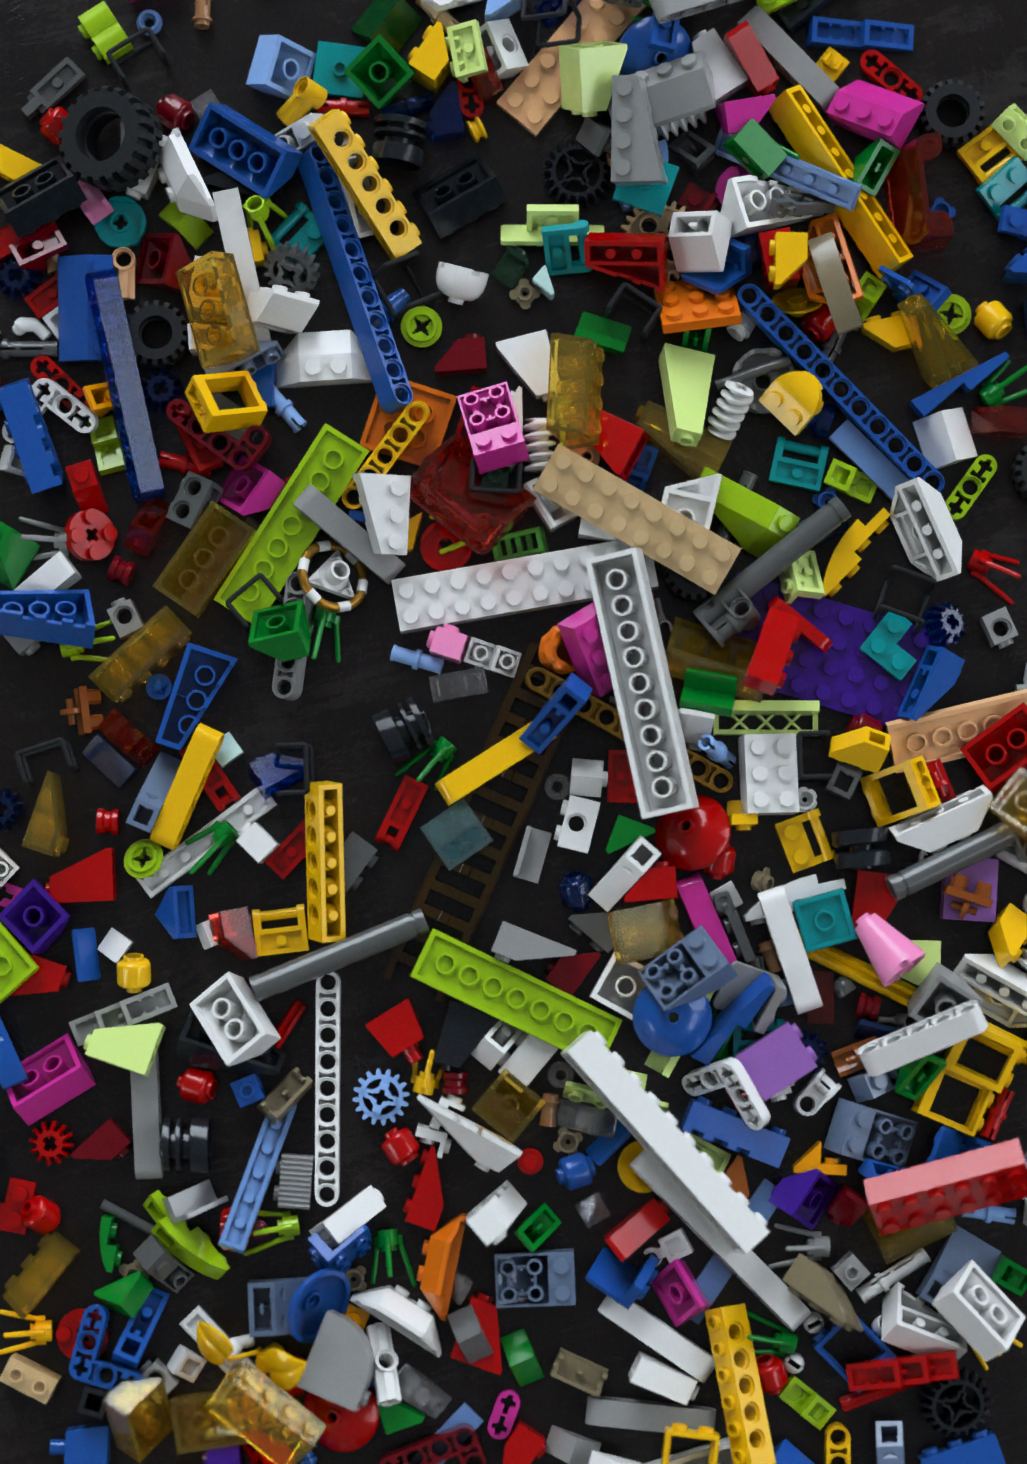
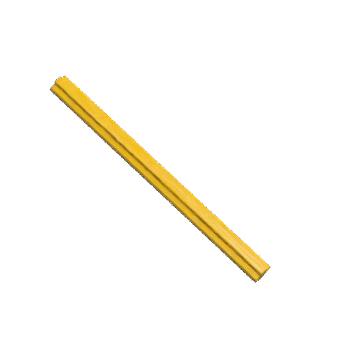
(899, 991)

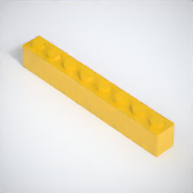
(818, 146)

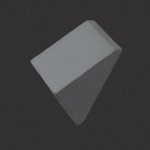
(570, 1446)

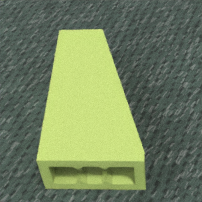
(686, 388)

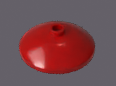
(699, 844)
(350, 1429)

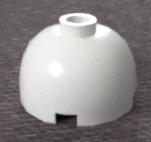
(460, 282)

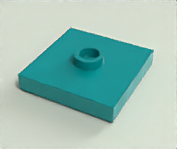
(329, 67)
(648, 197)
(824, 920)

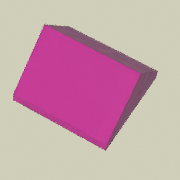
(679, 1292)

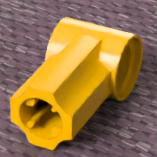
(306, 95)

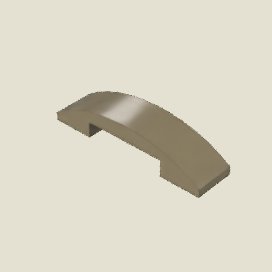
(834, 283)

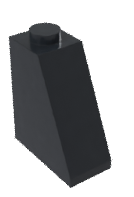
(461, 1034)

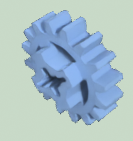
(377, 1107)

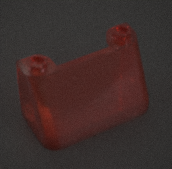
(909, 197)
(473, 517)

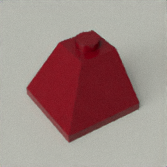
(159, 260)

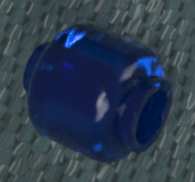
(575, 890)

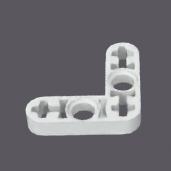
(52, 402)
(728, 1079)

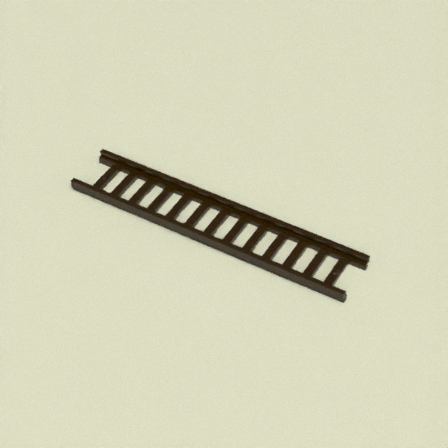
(510, 832)

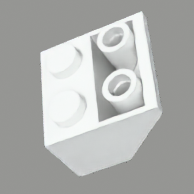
(699, 241)
(280, 309)

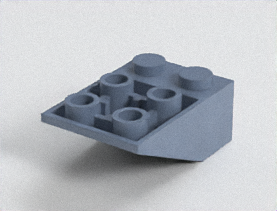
(687, 970)
(870, 1133)
(954, 1254)
(535, 1278)
(269, 1305)

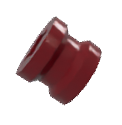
(121, 571)
(867, 1006)
(454, 1082)

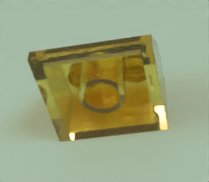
(508, 1105)

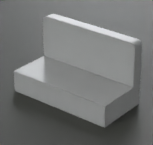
(532, 854)
(192, 1201)

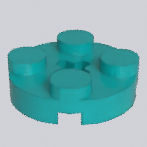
(132, 233)

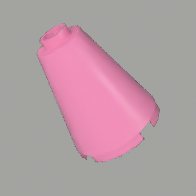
(887, 948)

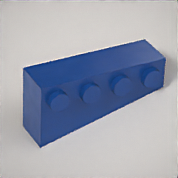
(31, 436)
(48, 616)
(195, 686)
(733, 1133)

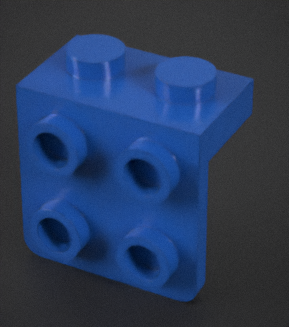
(736, 268)
(915, 283)
(953, 1142)
(356, 1245)
(621, 1279)

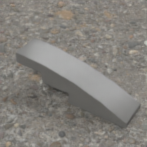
(125, 1012)

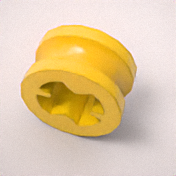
(476, 129)

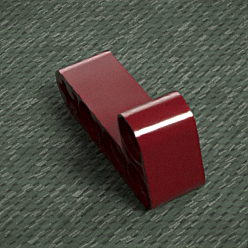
(209, 440)
(448, 1436)

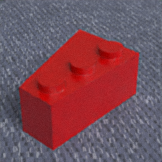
(630, 256)

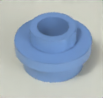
(149, 15)

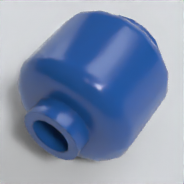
(575, 1171)

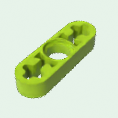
(986, 476)

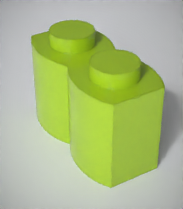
(104, 31)

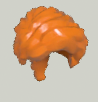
(554, 654)

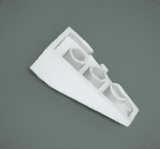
(748, 202)
(693, 724)
(481, 1144)

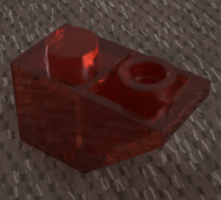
(128, 737)
(234, 932)

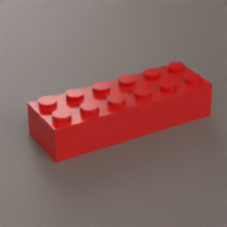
(947, 1187)

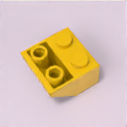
(430, 59)

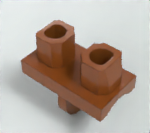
(83, 698)
(980, 896)
(847, 1058)

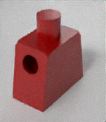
(399, 1031)

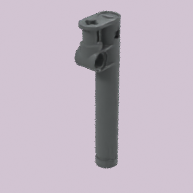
(724, 611)
(955, 859)
(339, 954)

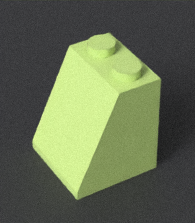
(588, 74)

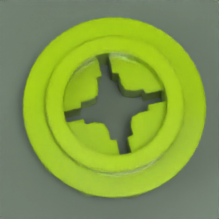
(961, 309)
(422, 314)
(138, 851)

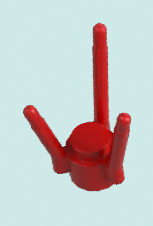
(982, 561)

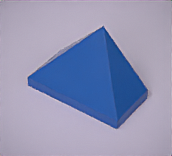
(178, 912)

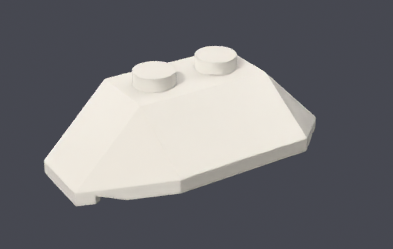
(184, 180)
(322, 360)
(926, 529)
(946, 823)
(1000, 988)
(403, 1314)

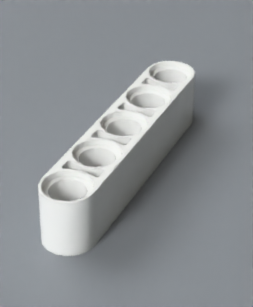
(790, 949)
(922, 1038)
(660, 1338)

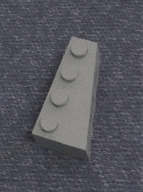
(634, 139)

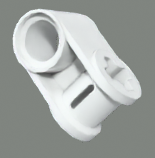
(817, 1092)

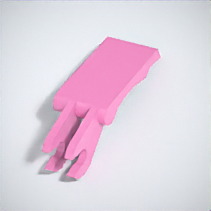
(96, 205)

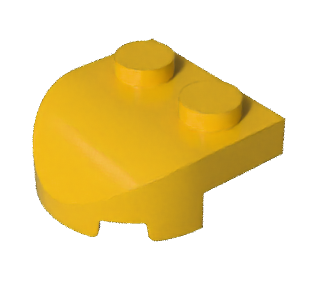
(794, 399)

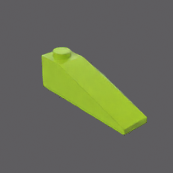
(751, 517)

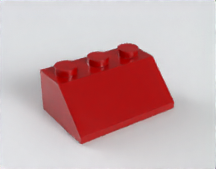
(1000, 749)

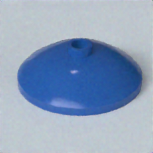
(641, 57)
(669, 1037)
(313, 1298)

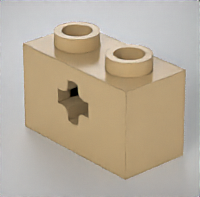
(30, 1378)

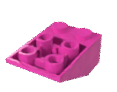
(493, 427)

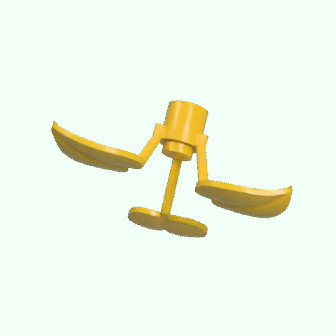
(273, 1359)

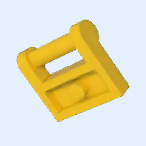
(981, 150)
(796, 843)
(280, 939)

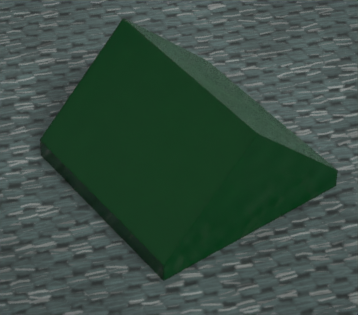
(391, 20)

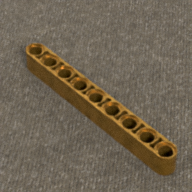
(596, 706)

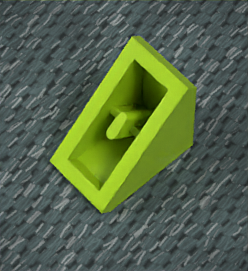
(190, 228)

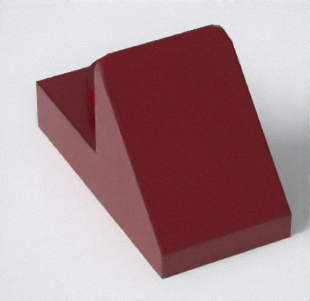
(38, 247)

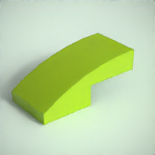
(872, 290)
(107, 446)
(850, 481)
(806, 1402)

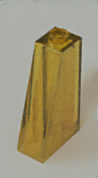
(934, 344)
(692, 460)

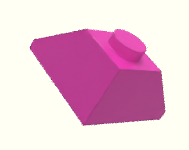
(736, 113)
(251, 490)

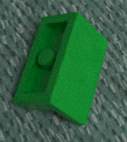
(755, 150)
(605, 332)
(709, 692)

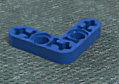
(94, 1364)

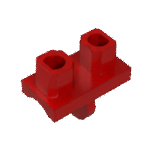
(940, 781)

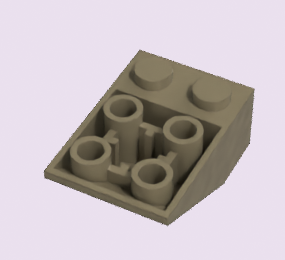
(822, 1292)

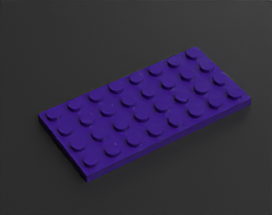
(844, 675)

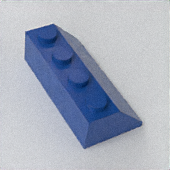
(244, 150)
(75, 320)

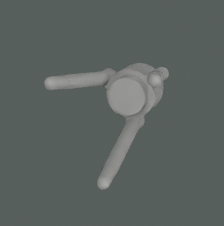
(59, 538)
(816, 1247)

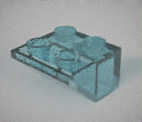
(456, 834)

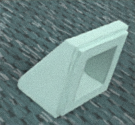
(543, 283)
(229, 750)

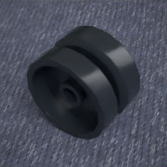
(861, 848)

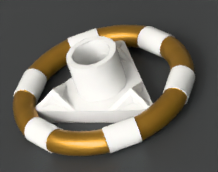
(332, 577)

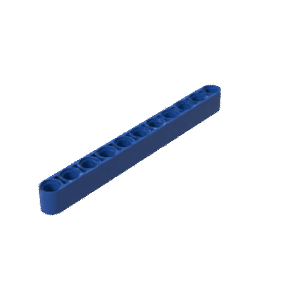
(355, 280)
(835, 376)

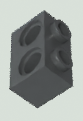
(189, 500)

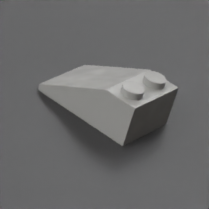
(521, 944)

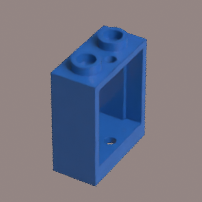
(826, 1334)

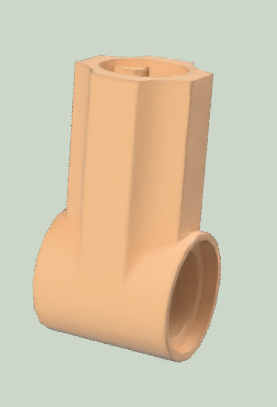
(126, 274)

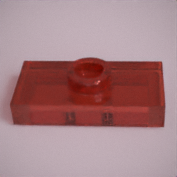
(487, 83)
(825, 985)

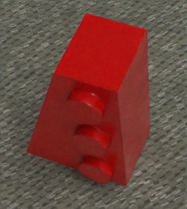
(772, 652)

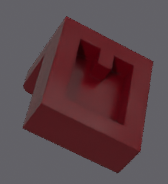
(698, 199)

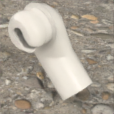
(31, 324)
(238, 1344)

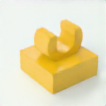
(832, 63)

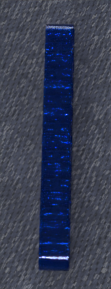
(124, 385)

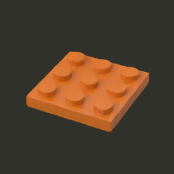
(693, 308)
(430, 435)

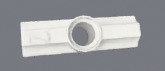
(385, 1379)

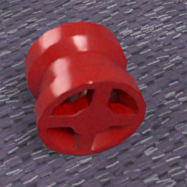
(108, 821)

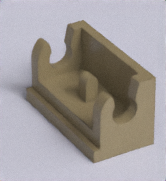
(285, 1095)
(579, 1372)

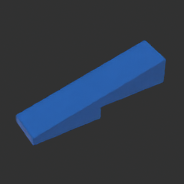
(859, 35)
(967, 381)
(737, 1012)

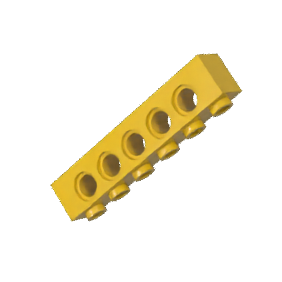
(323, 132)
(325, 862)
(739, 1385)

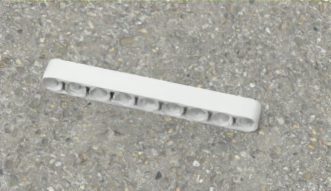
(322, 1100)
(746, 1267)

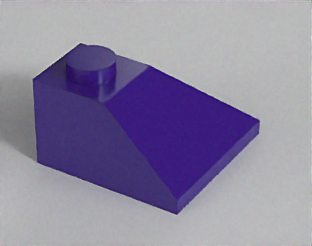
(35, 918)
(804, 1196)

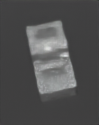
(458, 684)

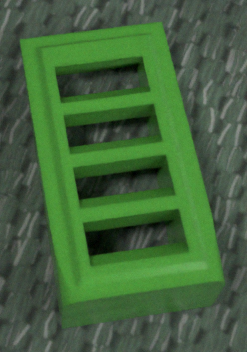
(541, 541)

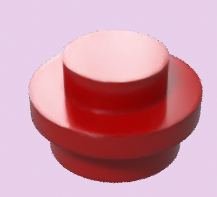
(530, 1161)

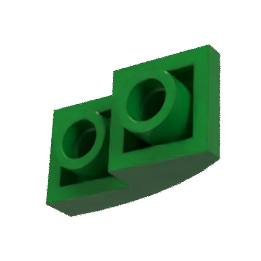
(109, 1251)

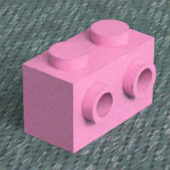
(447, 643)

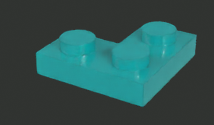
(883, 648)

